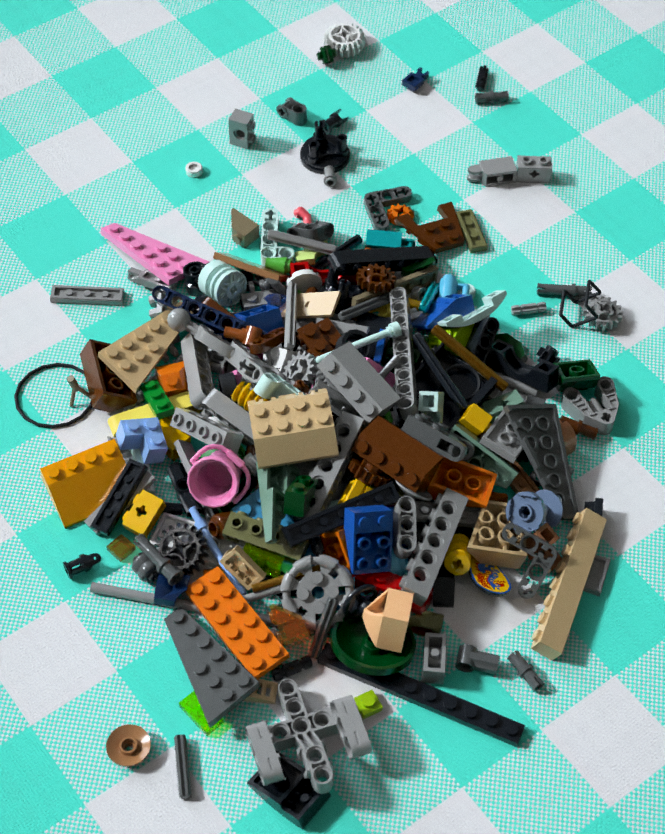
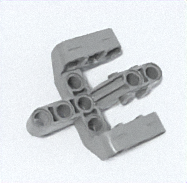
(340, 717)

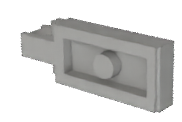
(147, 279)

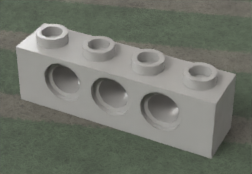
(205, 429)

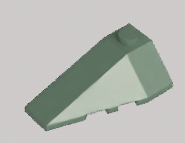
(487, 458)

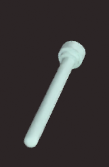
(393, 330)

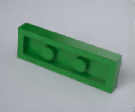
(157, 399)

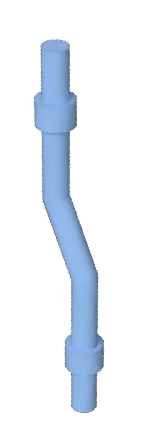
(202, 525)

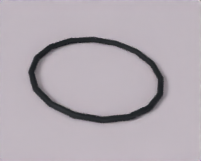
(48, 425)

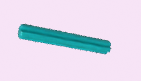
(429, 297)

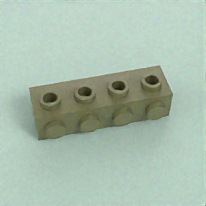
(243, 530)

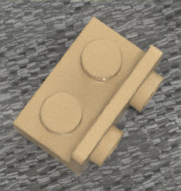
(242, 567)

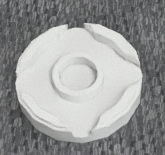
(305, 279)

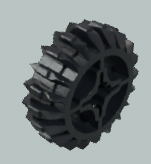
(173, 553)

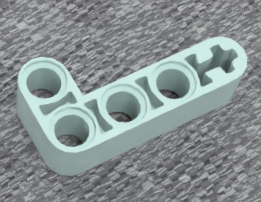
(268, 247)
(273, 386)

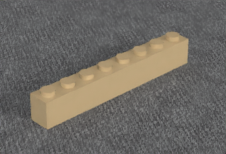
(568, 584)

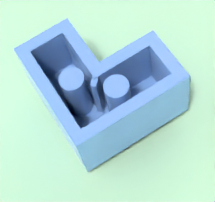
(143, 435)

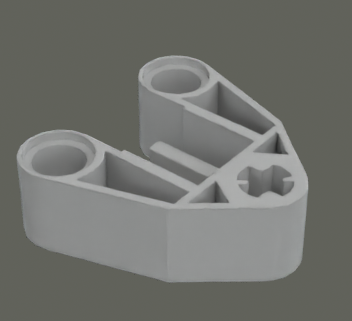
(596, 412)

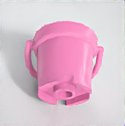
(217, 477)

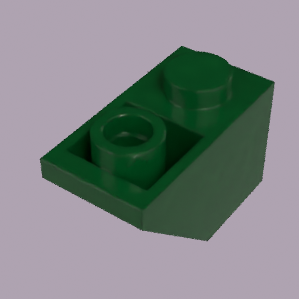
(300, 496)

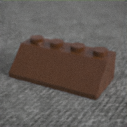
(104, 386)
(398, 454)

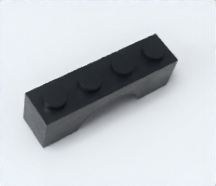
(505, 360)

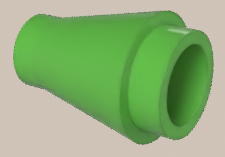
(279, 264)

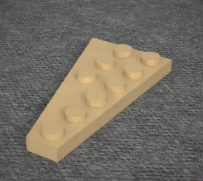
(140, 350)

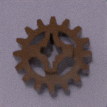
(376, 278)
(368, 473)

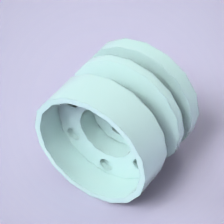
(222, 283)

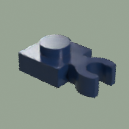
(415, 81)

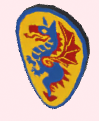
(489, 578)

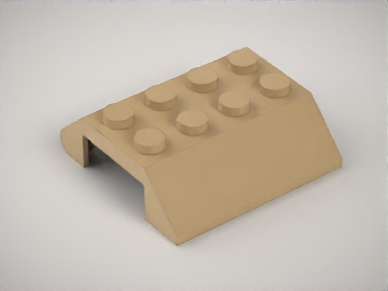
(293, 429)

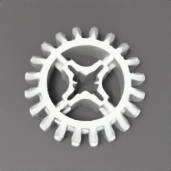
(345, 39)

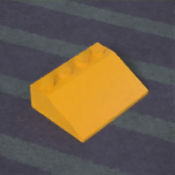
(83, 481)

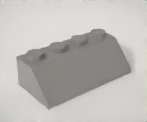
(359, 382)

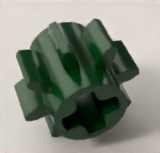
(326, 54)

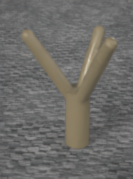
(75, 388)

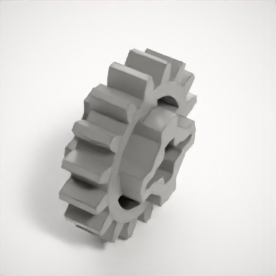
(604, 309)
(301, 368)

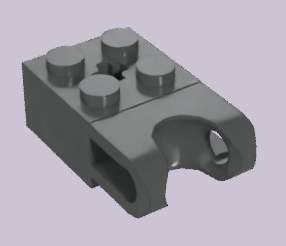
(438, 437)

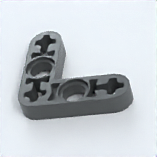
(399, 195)
(538, 559)

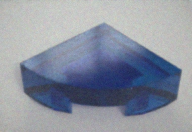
(275, 299)

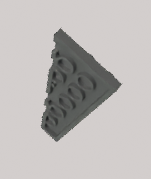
(544, 445)
(213, 673)

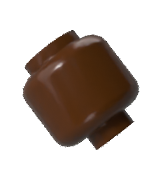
(217, 524)

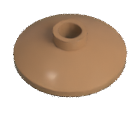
(127, 736)

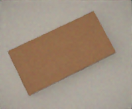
(250, 266)

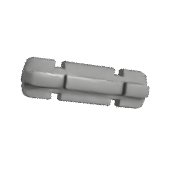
(528, 308)

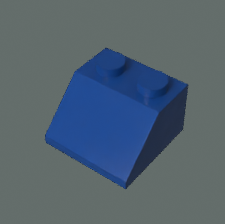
(264, 317)

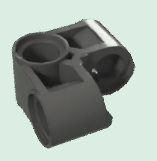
(316, 231)

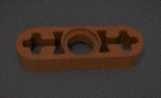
(267, 341)

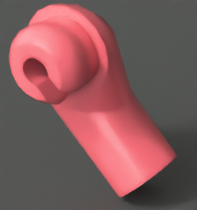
(302, 212)

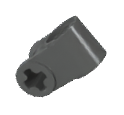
(293, 111)

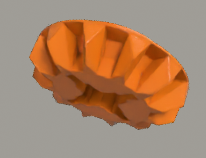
(395, 210)

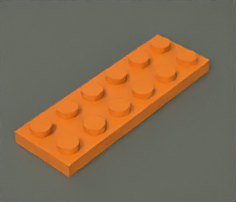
(236, 623)

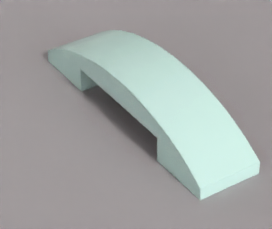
(491, 303)

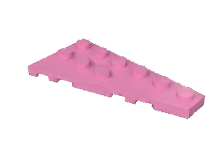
(157, 257)

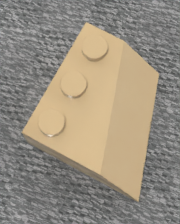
(487, 540)

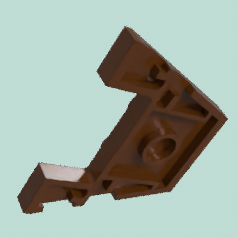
(439, 234)

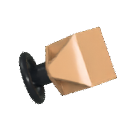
(383, 616)

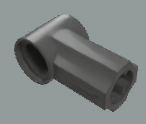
(471, 659)

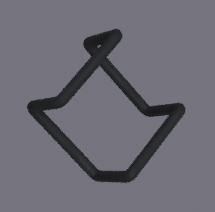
(586, 298)

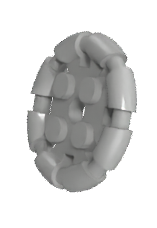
(311, 580)

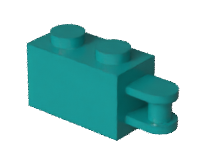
(386, 239)

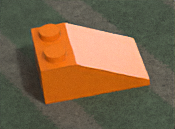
(464, 479)

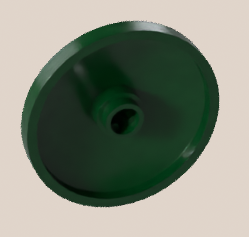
(357, 651)

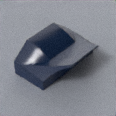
(167, 594)

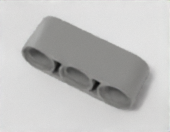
(402, 536)

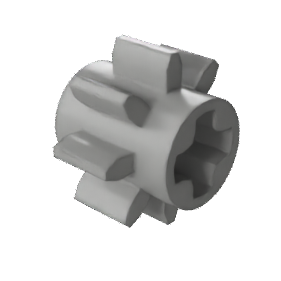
(250, 463)

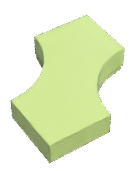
(307, 255)

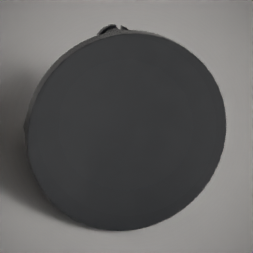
(324, 151)
(347, 290)

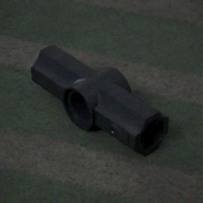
(179, 480)

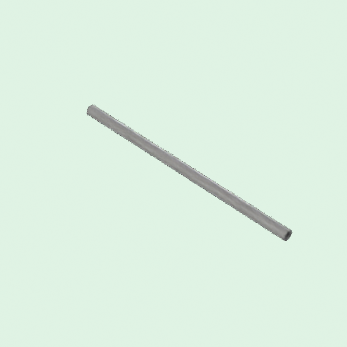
(149, 598)

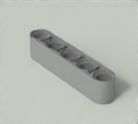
(196, 369)

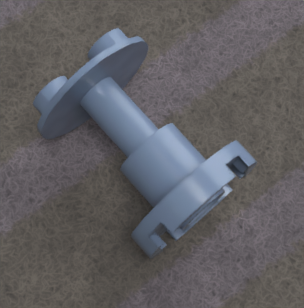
(535, 509)

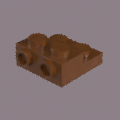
(318, 337)

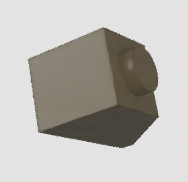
(243, 229)

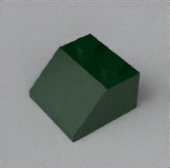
(577, 374)

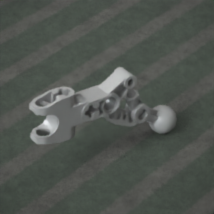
(235, 353)

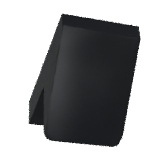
(444, 589)

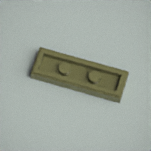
(471, 231)

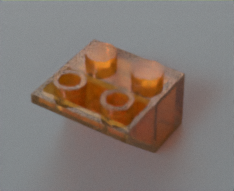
(290, 625)

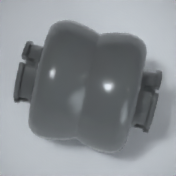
(144, 568)

